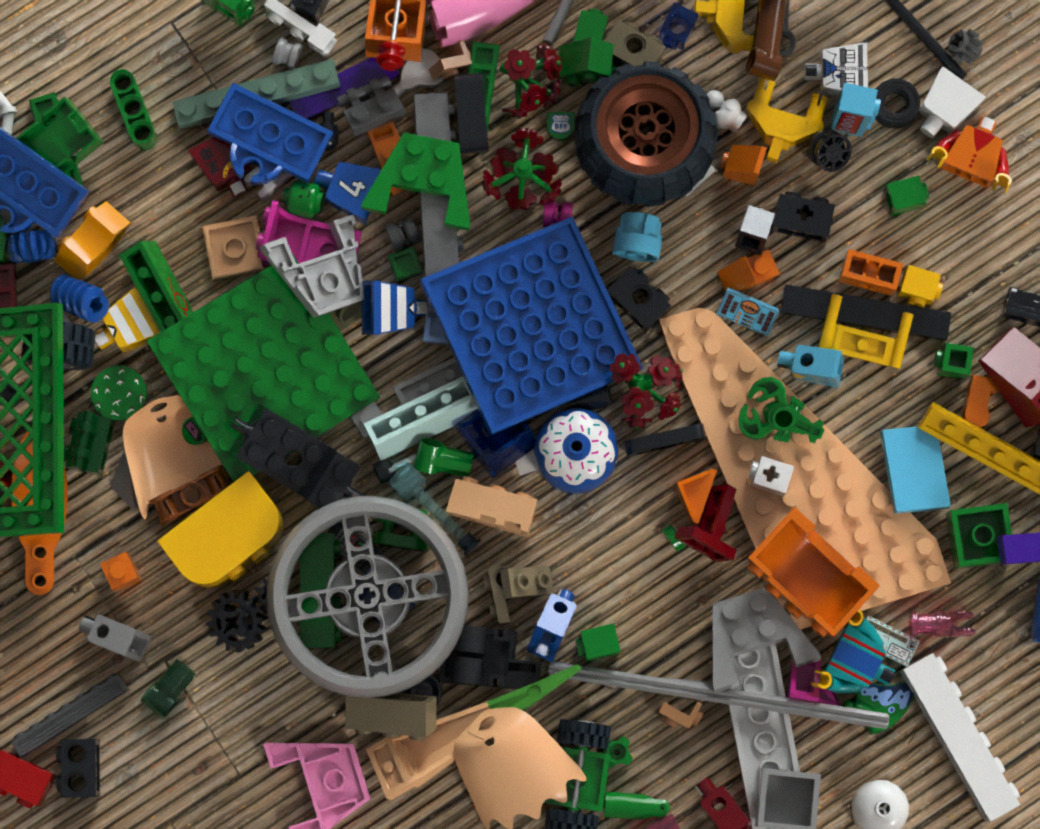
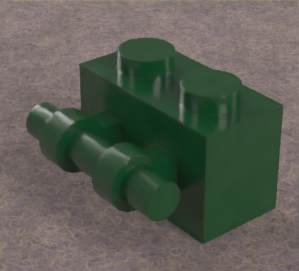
(88, 443)

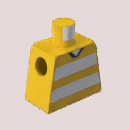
(127, 324)

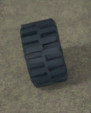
(77, 347)

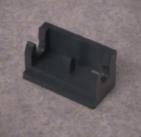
(1022, 307)

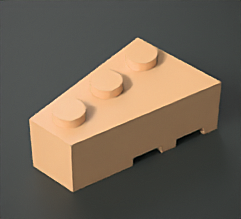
(492, 506)

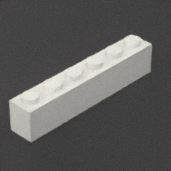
(960, 737)

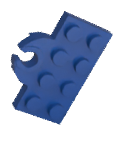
(268, 137)
(35, 189)

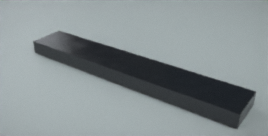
(865, 312)

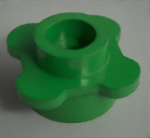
(624, 756)

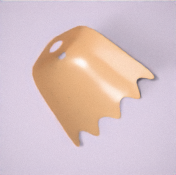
(162, 454)
(515, 771)

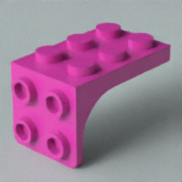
(304, 236)

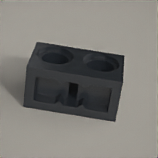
(88, 768)

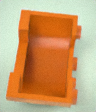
(810, 575)

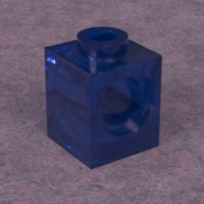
(682, 16)

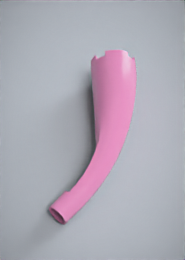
(469, 18)

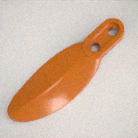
(33, 565)

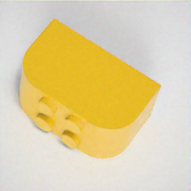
(225, 535)

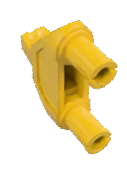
(726, 23)
(783, 128)

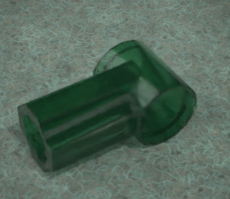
(164, 694)

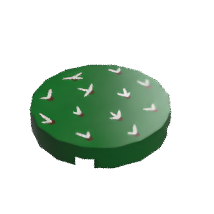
(118, 392)

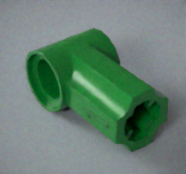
(435, 457)

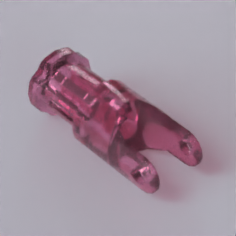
(939, 624)

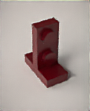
(708, 534)

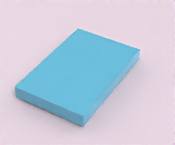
(914, 470)

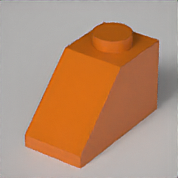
(743, 163)

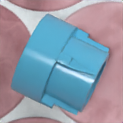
(638, 237)

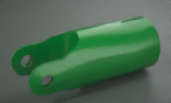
(633, 806)

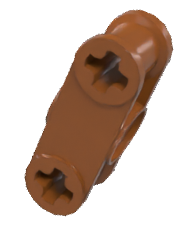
(176, 502)

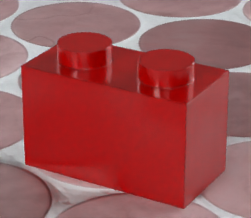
(24, 780)

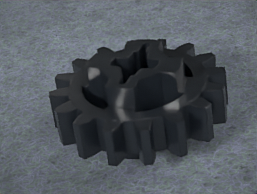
(248, 622)

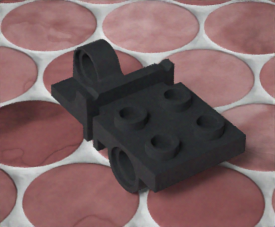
(485, 657)

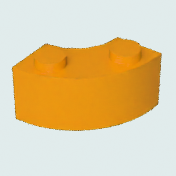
(91, 241)

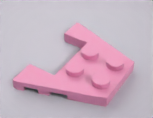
(331, 776)

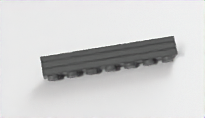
(69, 715)

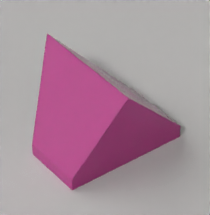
(800, 685)

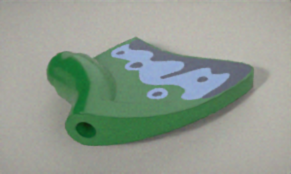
(884, 699)

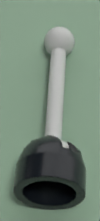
(386, 470)

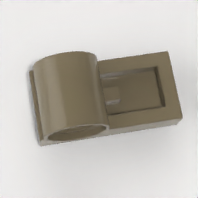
(526, 582)
(499, 607)

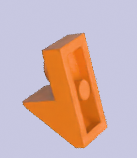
(749, 272)

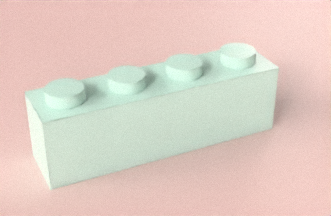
(420, 418)

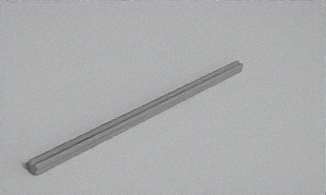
(728, 696)

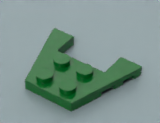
(424, 167)

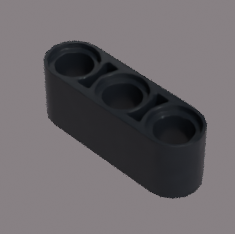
(471, 113)

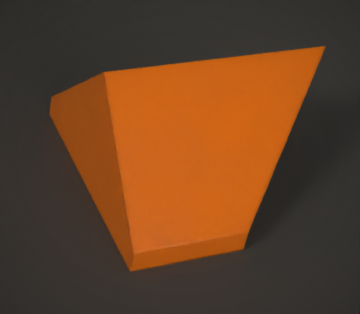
(694, 494)

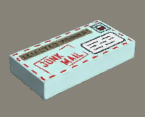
(897, 645)

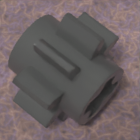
(965, 46)

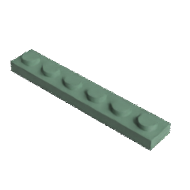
(275, 88)

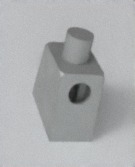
(115, 636)

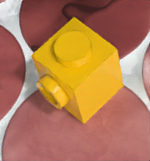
(920, 286)

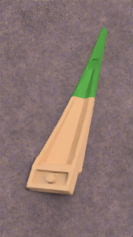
(410, 763)

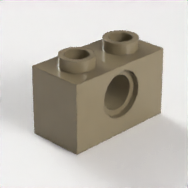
(628, 33)

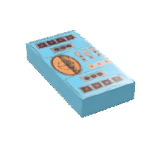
(747, 311)

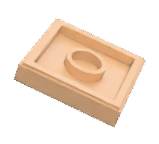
(233, 248)

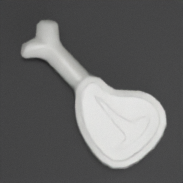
(417, 74)

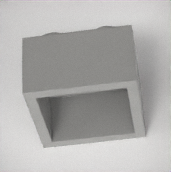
(787, 799)

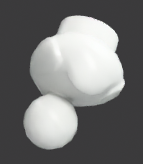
(729, 112)

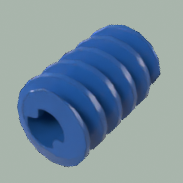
(79, 298)

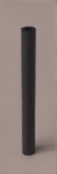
(926, 38)

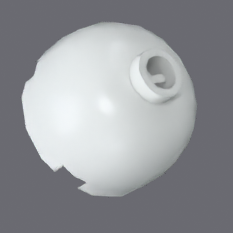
(867, 801)

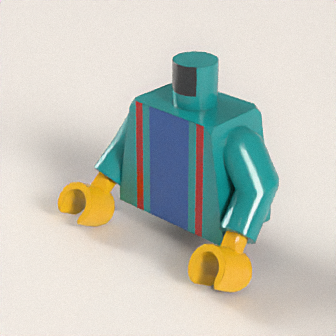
(855, 659)

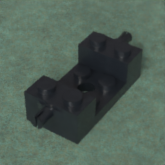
(320, 473)

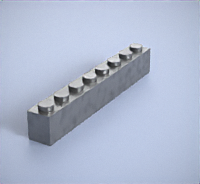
(439, 242)

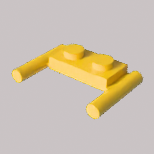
(864, 344)

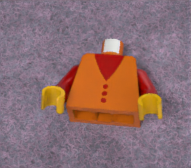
(974, 155)

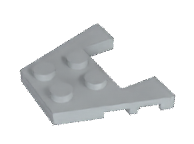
(325, 281)
(751, 624)

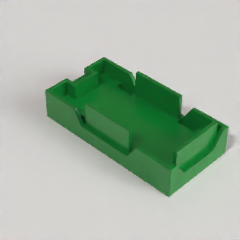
(62, 136)

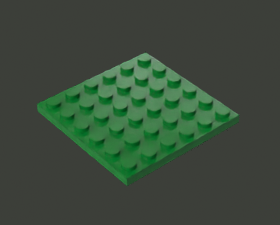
(262, 350)

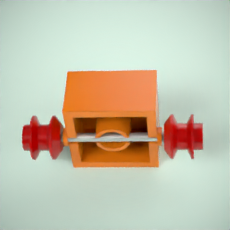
(395, 32)

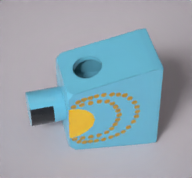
(824, 370)

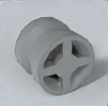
(287, 53)

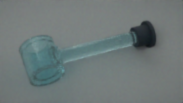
(409, 483)

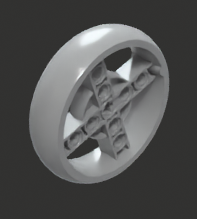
(286, 609)

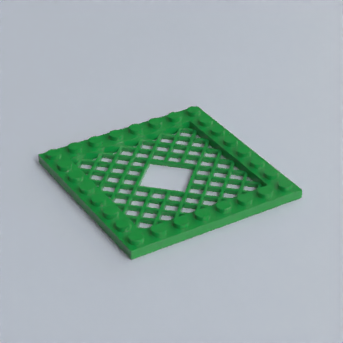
(45, 326)

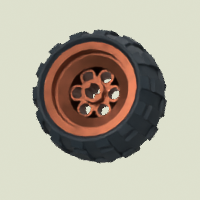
(655, 94)

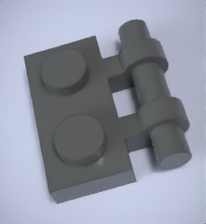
(372, 112)

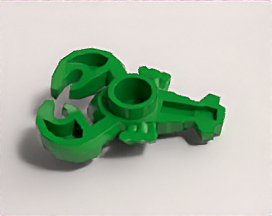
(777, 414)

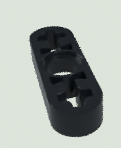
(665, 440)

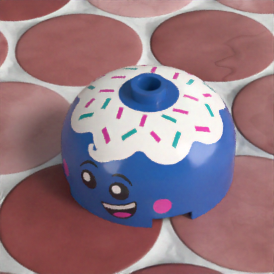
(572, 470)

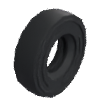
(911, 97)

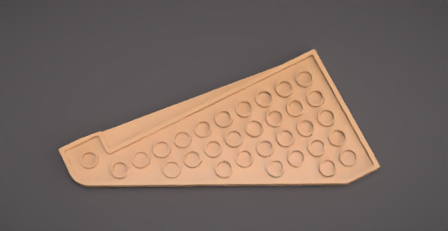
(827, 479)

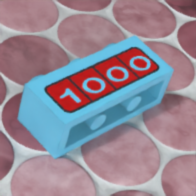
(855, 110)

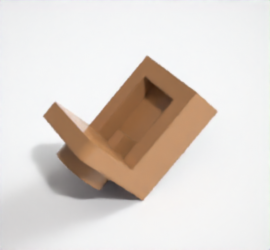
(458, 61)
(674, 717)

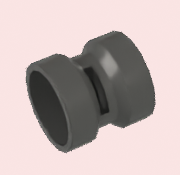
(397, 237)

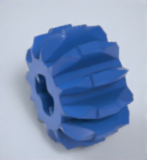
(31, 246)

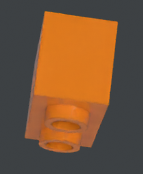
(870, 272)

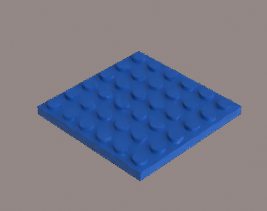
(529, 324)

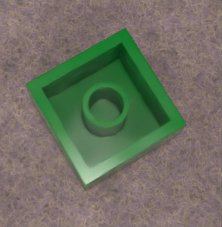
(975, 534)

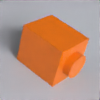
(121, 571)

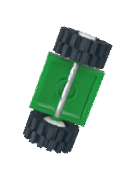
(595, 766)

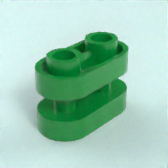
(388, 539)

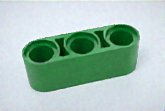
(130, 97)

